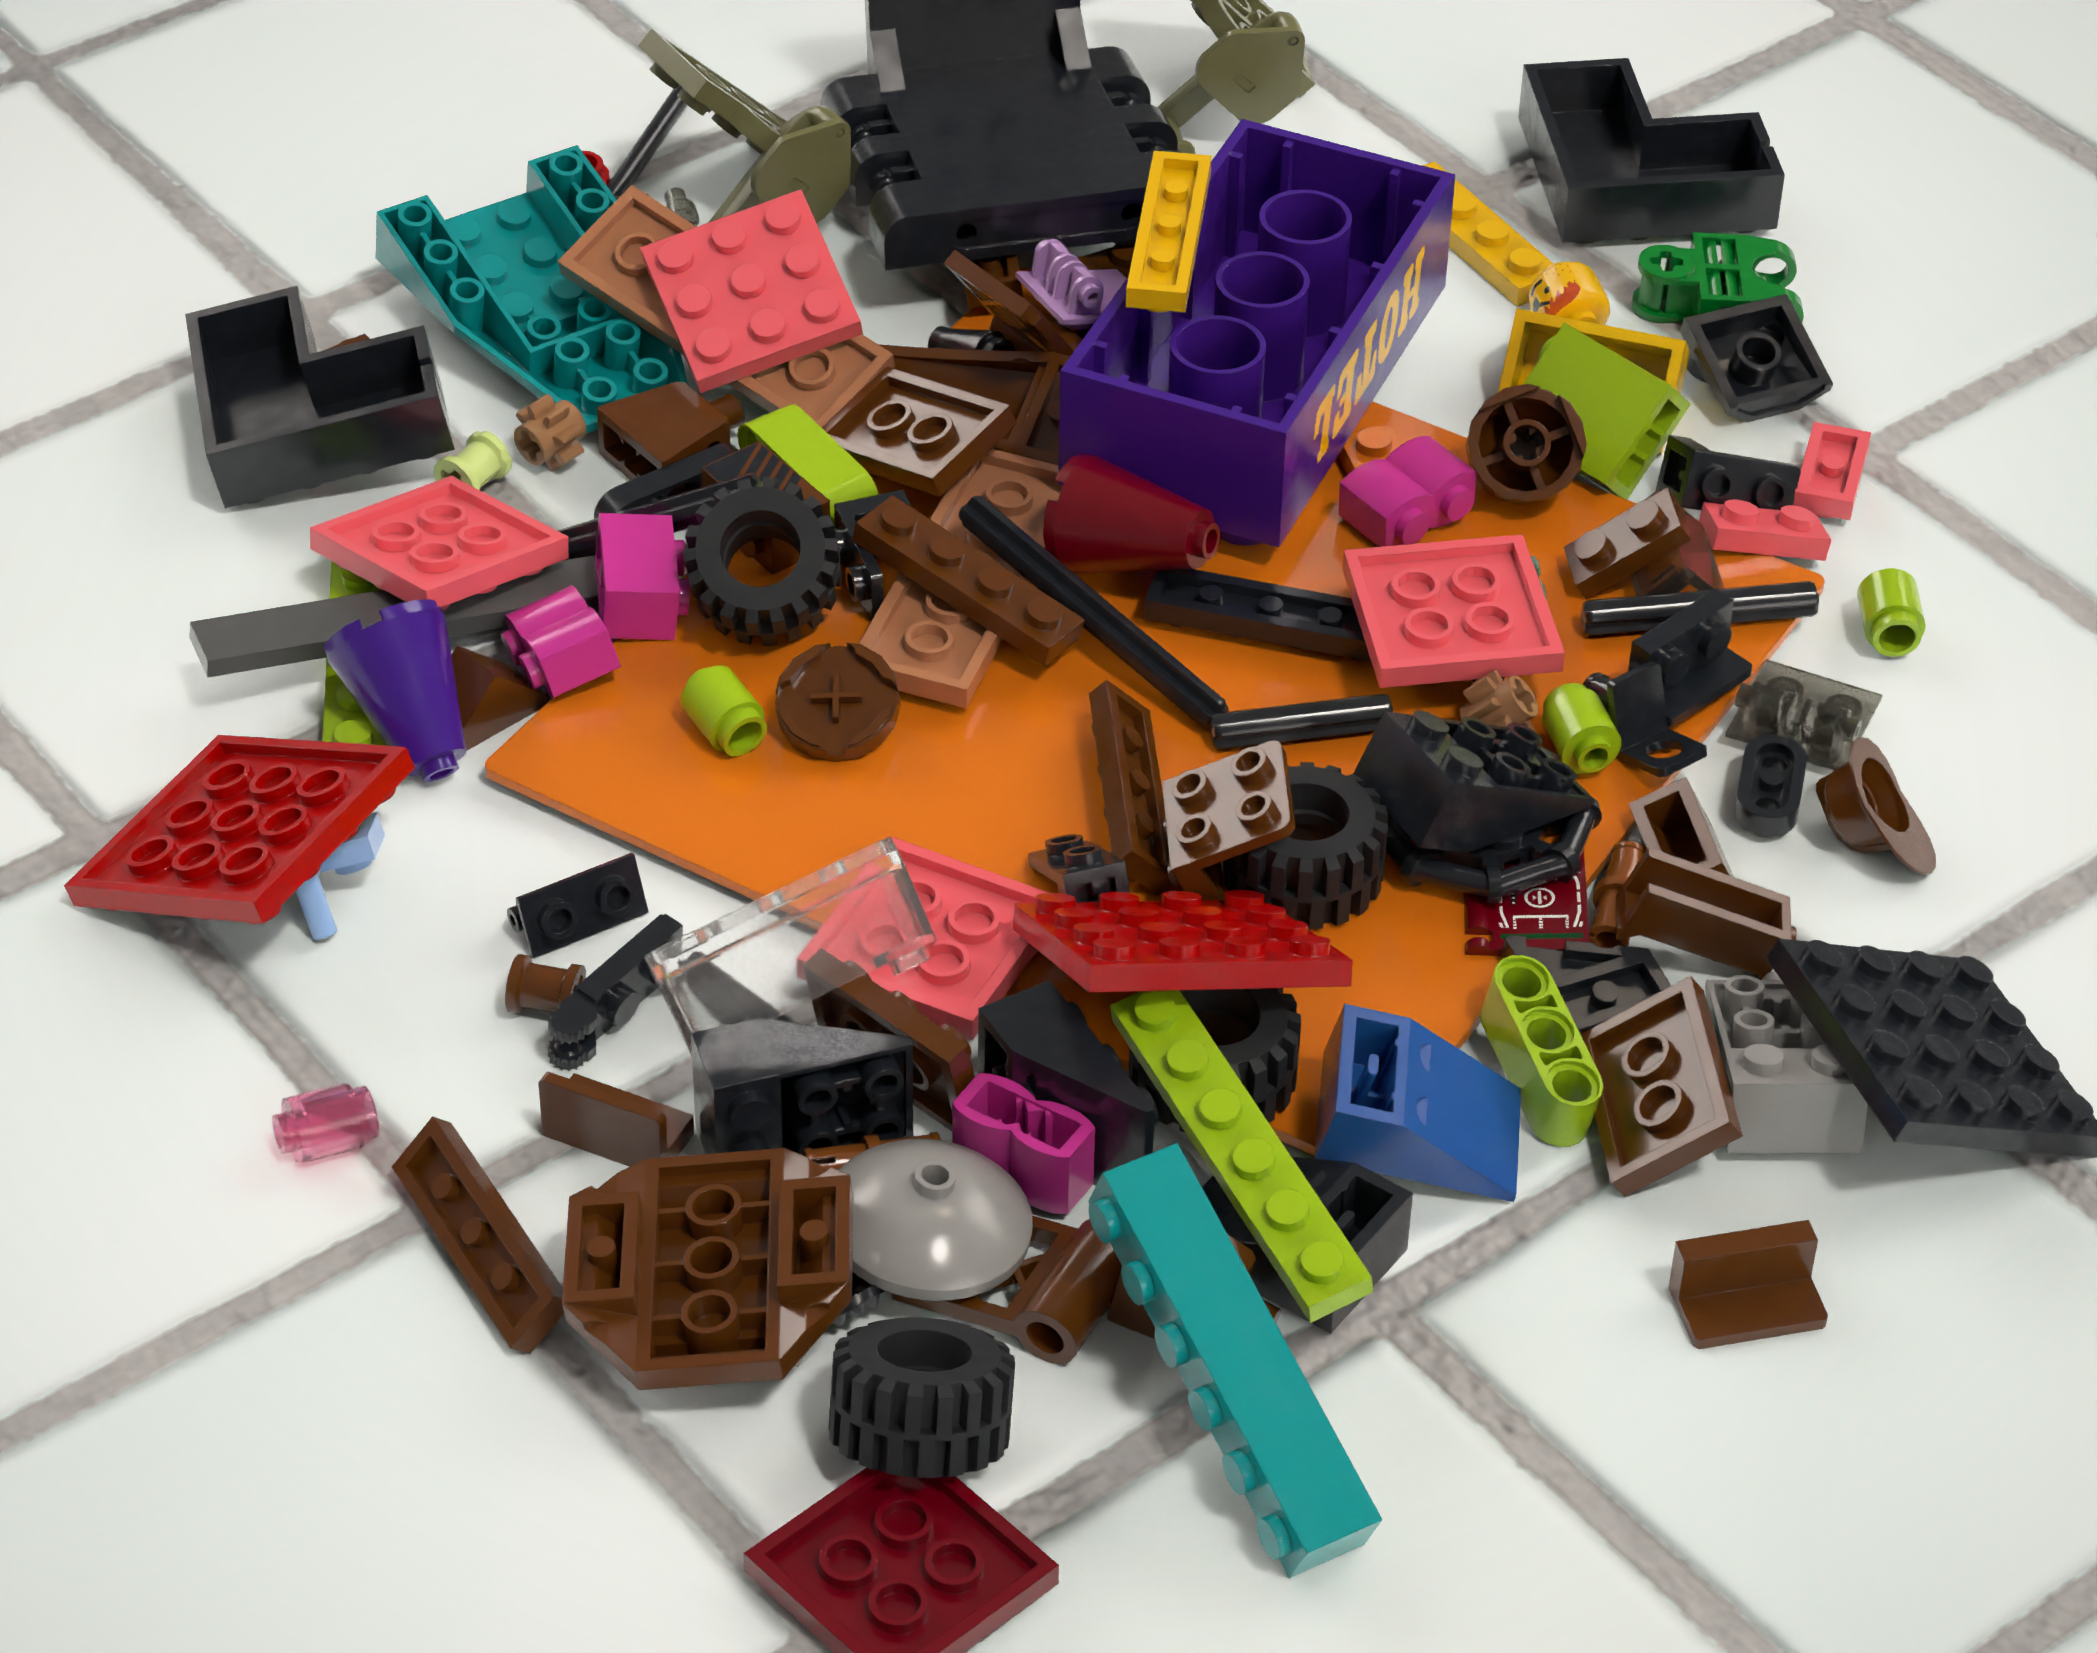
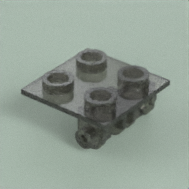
(1806, 708)

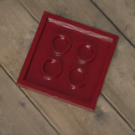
(901, 1566)

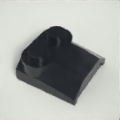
(1756, 358)

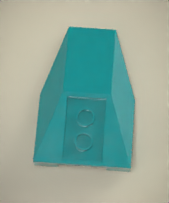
(502, 292)

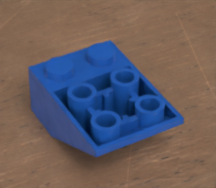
(1416, 1107)

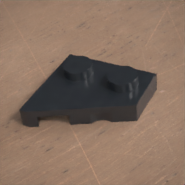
(1596, 979)

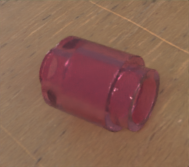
(325, 1122)

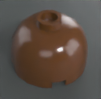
(1525, 444)

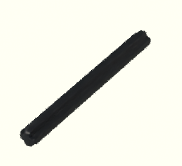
(1100, 617)

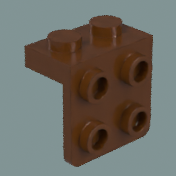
(1225, 813)

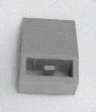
(1782, 1073)

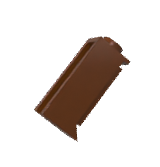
(1703, 912)

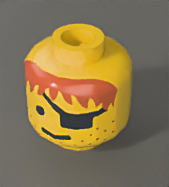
(1570, 292)

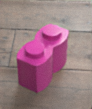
(1407, 493)
(559, 642)
(1034, 1140)

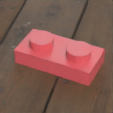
(1832, 470)
(1755, 530)

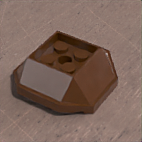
(709, 1265)

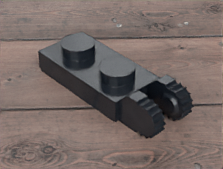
(607, 996)

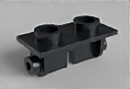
(579, 905)

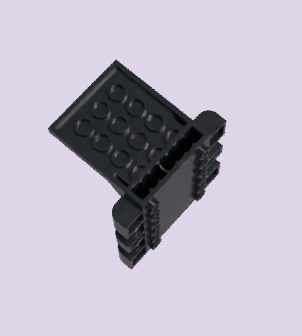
(994, 130)

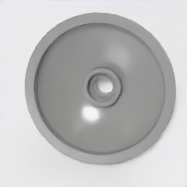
(935, 1219)

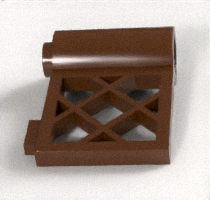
(1014, 316)
(1058, 1301)

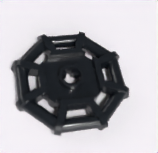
(1483, 869)

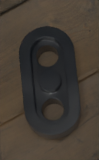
(1770, 785)

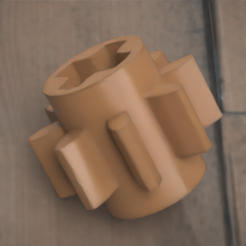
(550, 432)
(1500, 701)

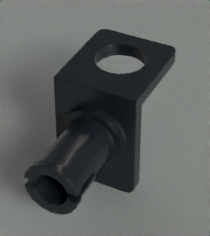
(1639, 714)

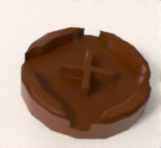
(837, 701)

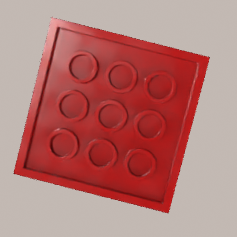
(240, 828)
(1179, 943)

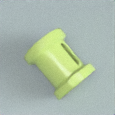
(478, 462)

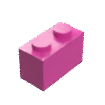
(639, 576)

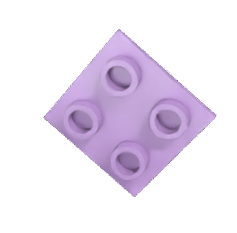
(1068, 287)

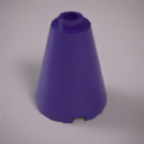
(405, 683)

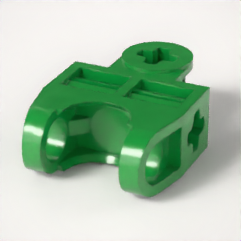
(1700, 284)

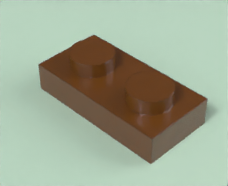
(1627, 543)

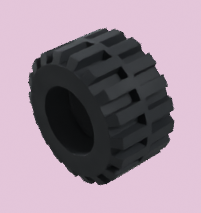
(755, 515)
(1331, 857)
(1257, 1037)
(921, 1397)

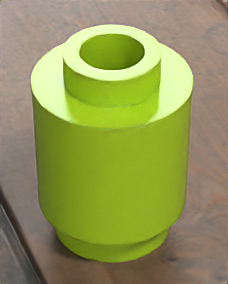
(1891, 611)
(724, 710)
(1580, 728)

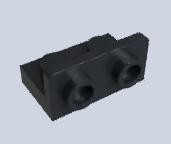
(1693, 656)

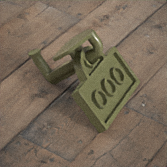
(1249, 69)
(795, 154)

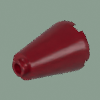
(1123, 522)

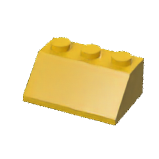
(1657, 354)

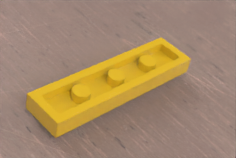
(1168, 232)
(1493, 246)

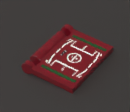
(1542, 913)

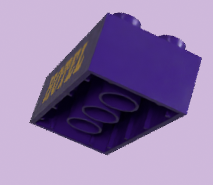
(1292, 321)

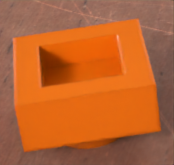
(1368, 445)

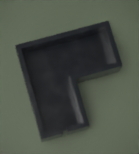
(1640, 177)
(302, 417)

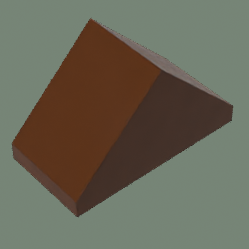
(491, 695)

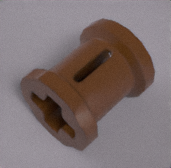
(539, 985)

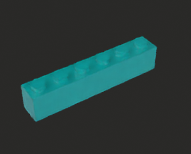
(1232, 1361)

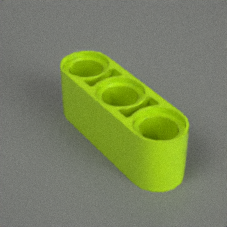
(810, 453)
(1541, 1050)

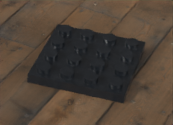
(1936, 1049)

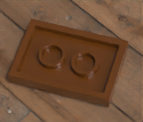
(918, 430)
(939, 1052)
(1661, 1087)

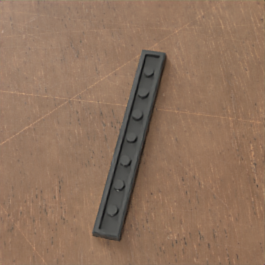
(301, 630)

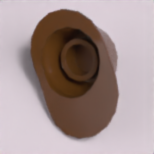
(1871, 810)

